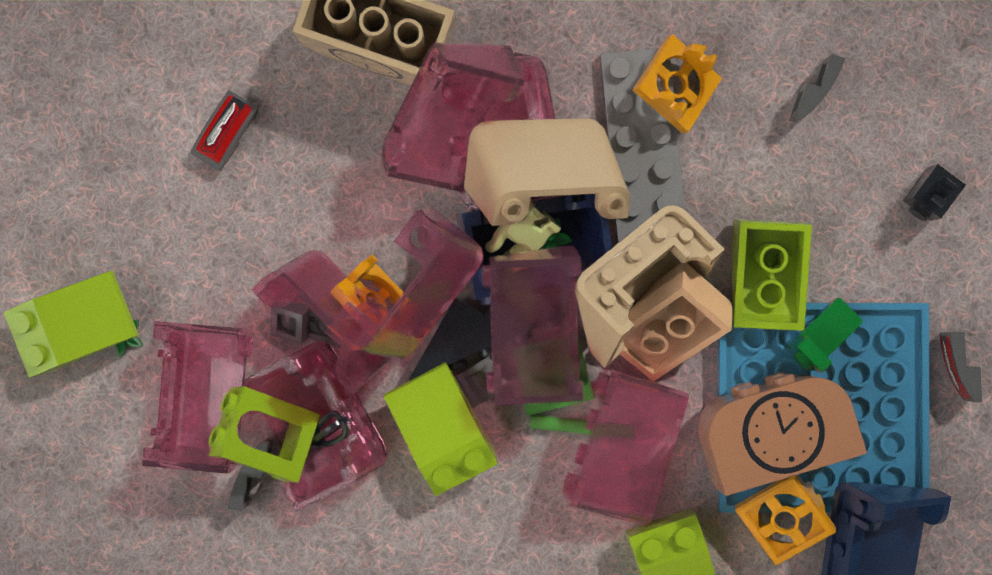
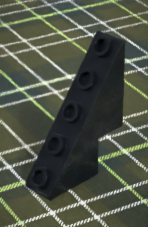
(457, 337)

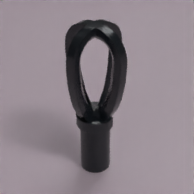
(319, 437)

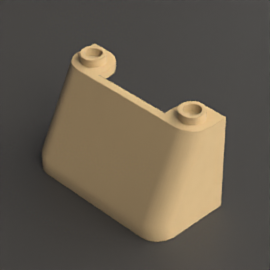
(542, 158)
(631, 268)

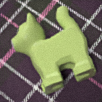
(528, 233)

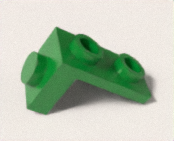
(824, 336)

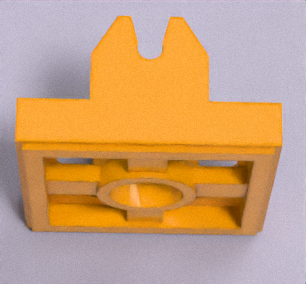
(663, 102)
(366, 270)
(780, 550)

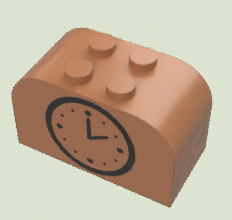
(777, 431)

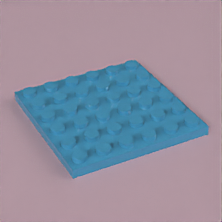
(882, 372)

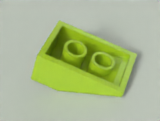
(770, 274)
(70, 324)
(441, 429)
(671, 546)

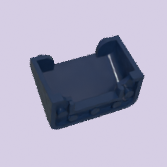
(577, 218)
(880, 527)

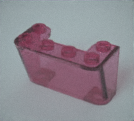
(443, 107)
(448, 264)
(626, 447)

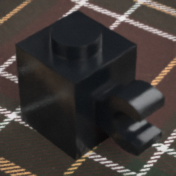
(933, 193)

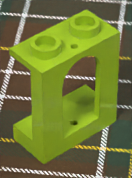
(296, 444)

